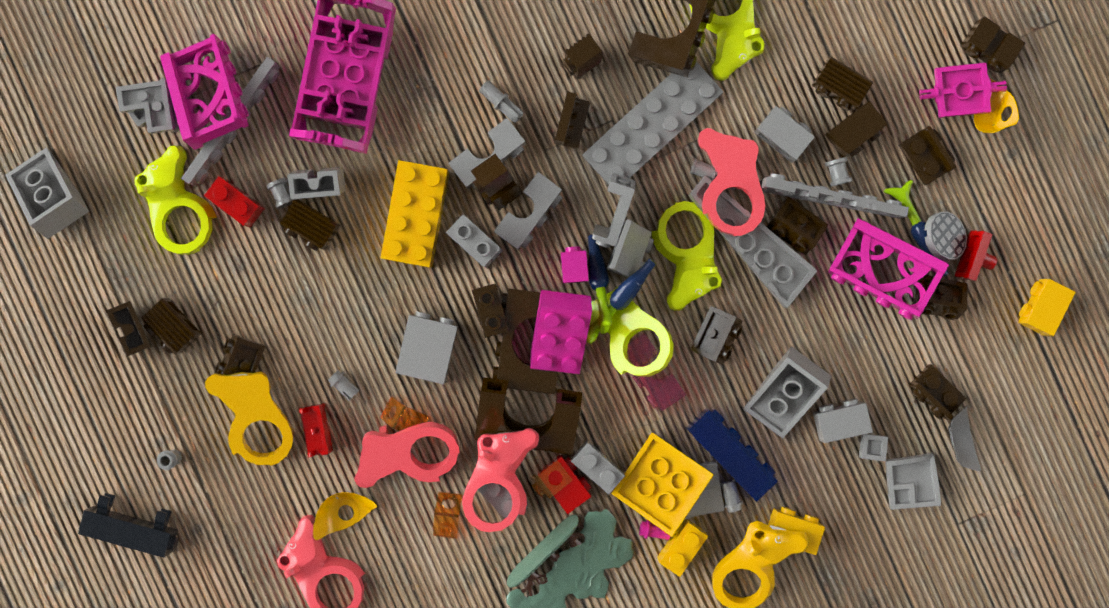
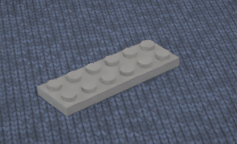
(652, 124)

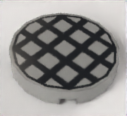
(945, 236)

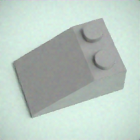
(46, 194)
(630, 249)
(788, 392)

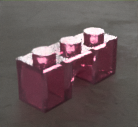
(661, 391)

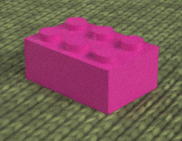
(560, 331)

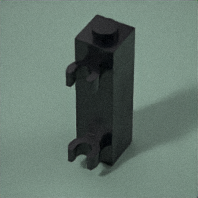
(128, 530)

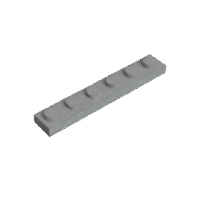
(212, 150)

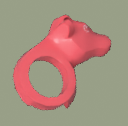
(735, 168)
(387, 453)
(497, 461)
(308, 564)

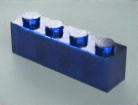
(732, 454)

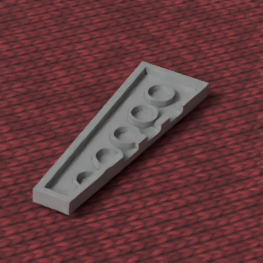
(778, 185)
(765, 253)

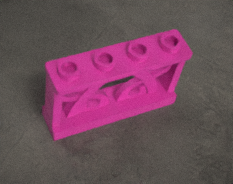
(176, 78)
(922, 263)

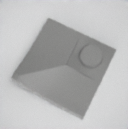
(912, 482)
(711, 498)

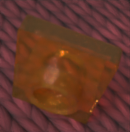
(404, 416)
(542, 485)
(447, 519)

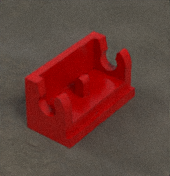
(316, 430)

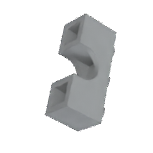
(507, 143)
(518, 230)

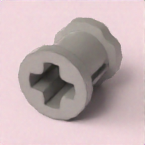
(838, 171)
(280, 192)

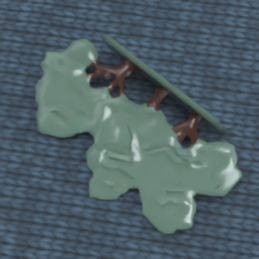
(574, 570)

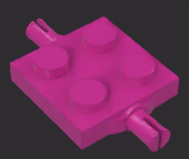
(962, 90)

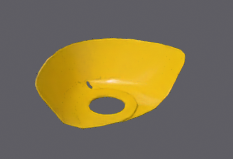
(998, 103)
(327, 516)

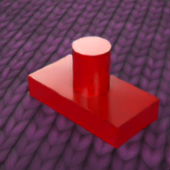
(975, 256)

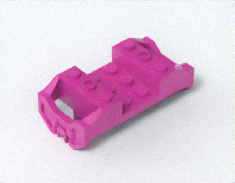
(343, 73)

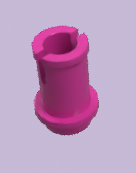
(648, 529)

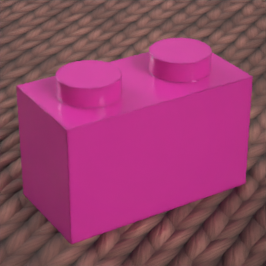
(574, 265)

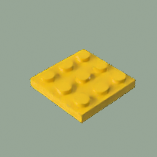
(662, 484)

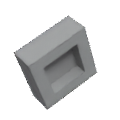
(873, 447)

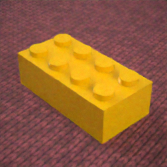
(415, 214)

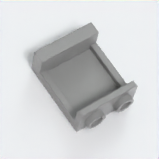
(620, 186)
(474, 241)
(427, 348)

